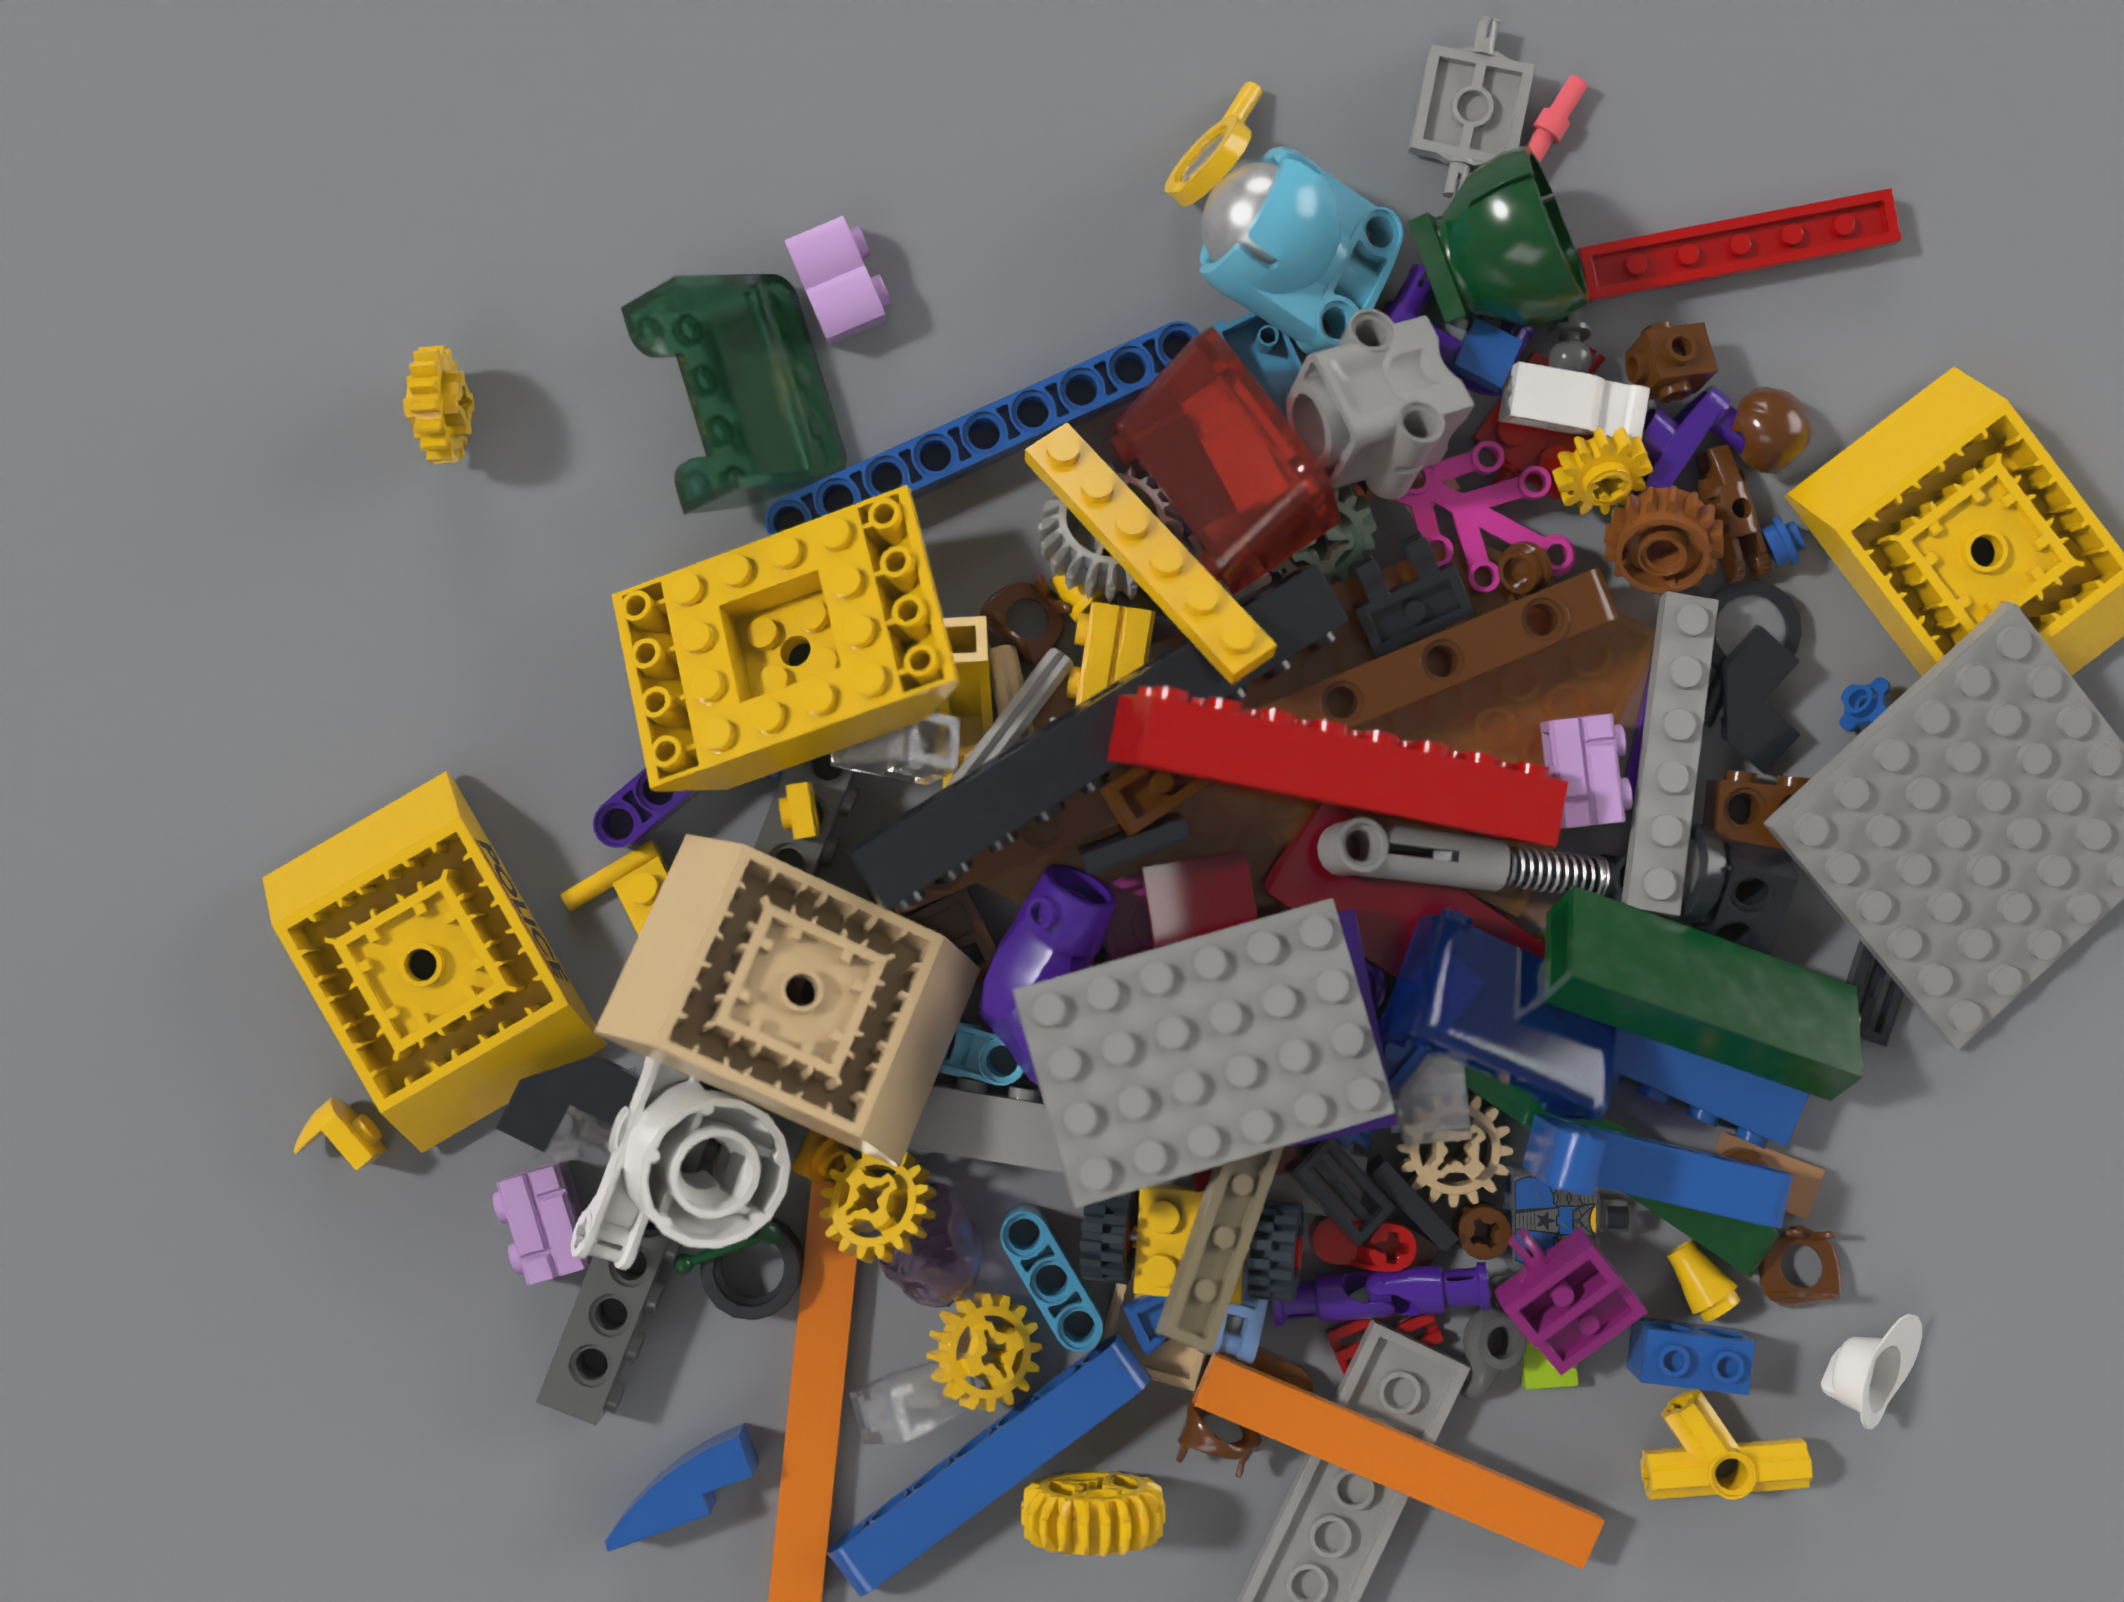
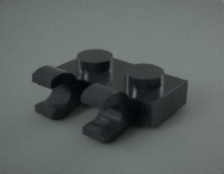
(1413, 607)

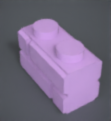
(1587, 756)
(542, 1218)

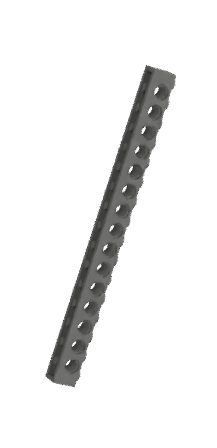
(570, 1383)

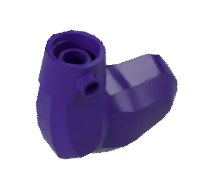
(1052, 936)

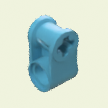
(972, 1055)

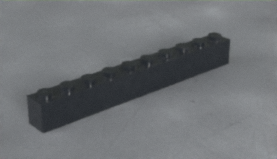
(1073, 752)

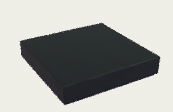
(1120, 848)

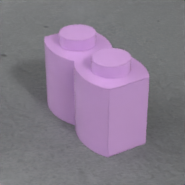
(837, 279)

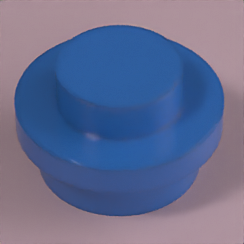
(1783, 542)

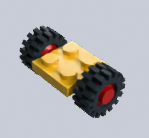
(1157, 1231)

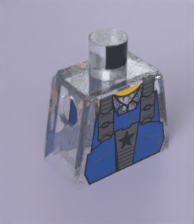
(1555, 1213)

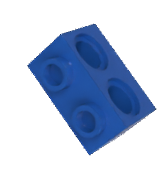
(1690, 1355)

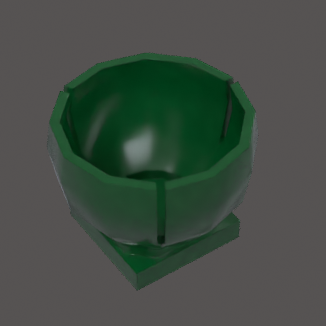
(1502, 247)

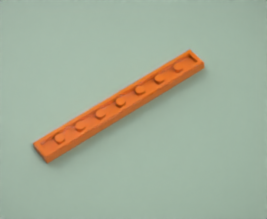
(813, 1412)
(1398, 1460)

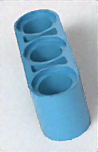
(1058, 1301)

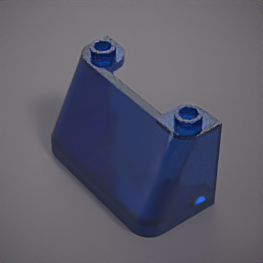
(1486, 1009)

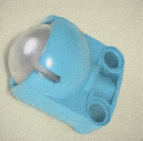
(1297, 246)

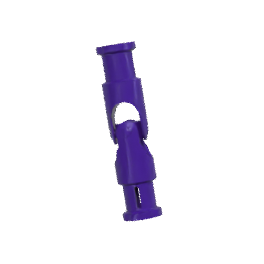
(1404, 1292)

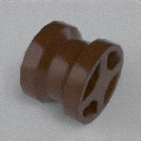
(1474, 1222)

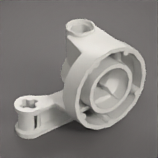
(644, 1176)

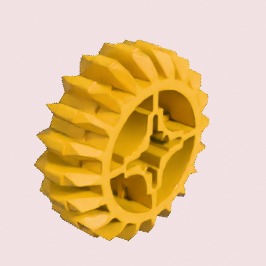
(1093, 1513)

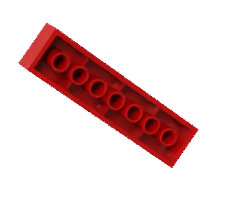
(1337, 765)

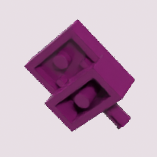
(1567, 1298)

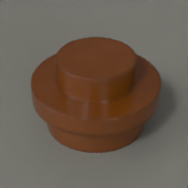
(1525, 568)

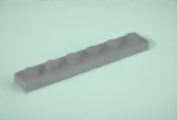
(1670, 753)

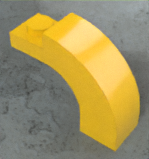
(973, 696)

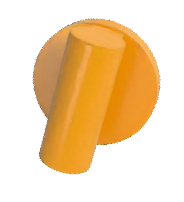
(819, 1156)

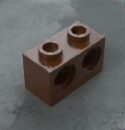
(1761, 803)

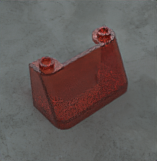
(1227, 462)

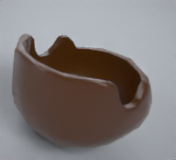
(1773, 428)

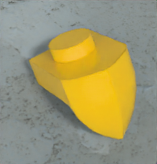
(351, 1134)

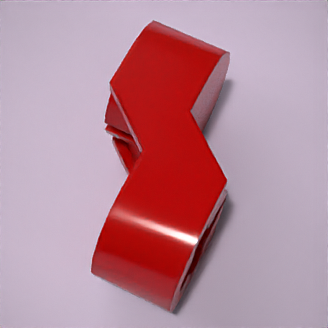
(1386, 1250)

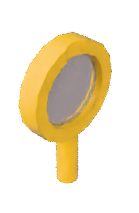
(1214, 151)

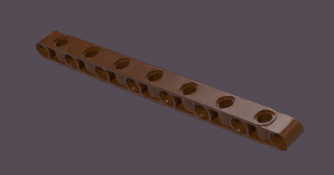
(1374, 691)

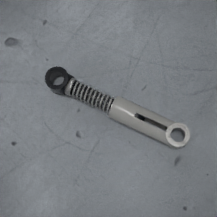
(1464, 860)

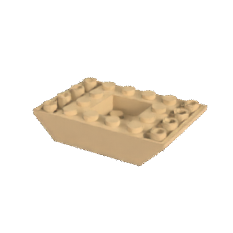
(714, 1002)

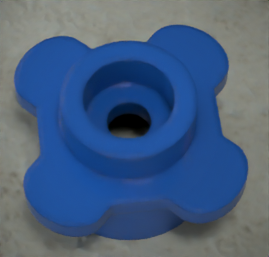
(1864, 704)

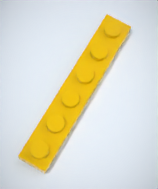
(1150, 553)

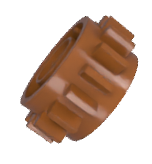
(1664, 540)

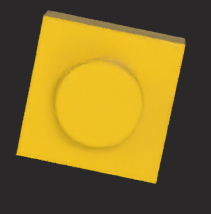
(799, 811)

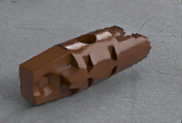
(1728, 491)

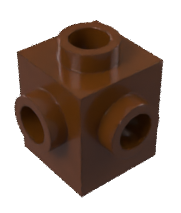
(1671, 360)

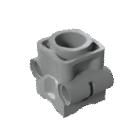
(1378, 403)

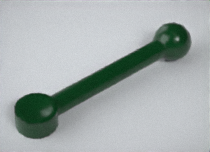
(768, 1234)

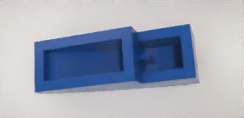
(687, 1487)

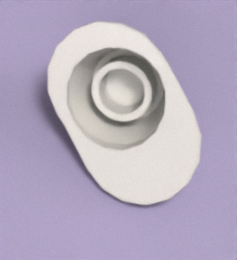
(1871, 1370)

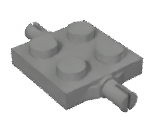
(1470, 105)

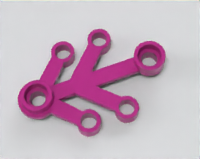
(1473, 511)

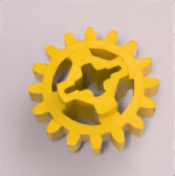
(438, 404)
(894, 1214)
(965, 1342)

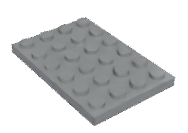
(1203, 1052)

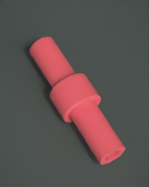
(1554, 121)

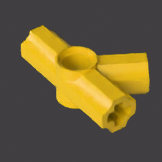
(1705, 1444)

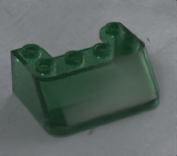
(748, 386)

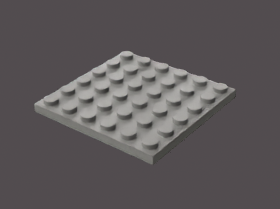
(1970, 825)

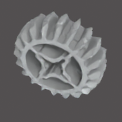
(1097, 567)

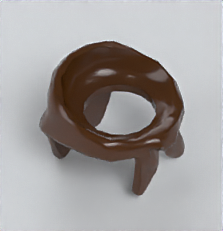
(1001, 634)
(1783, 1292)
(1199, 1437)

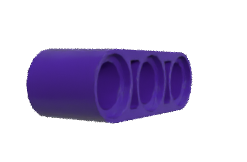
(645, 812)

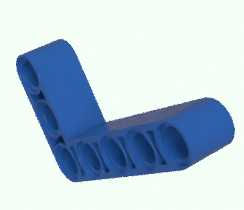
(1587, 1156)

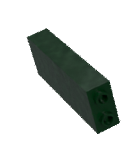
(1702, 994)

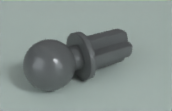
(1570, 351)

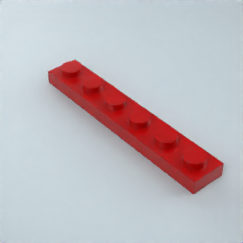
(1740, 245)

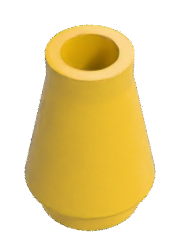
(1702, 1282)

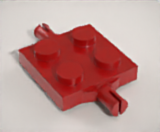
(1529, 445)

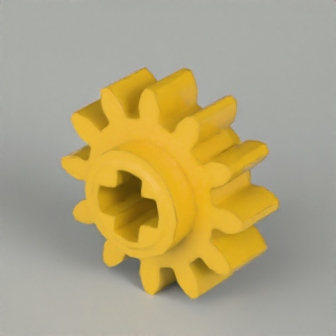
(1602, 470)

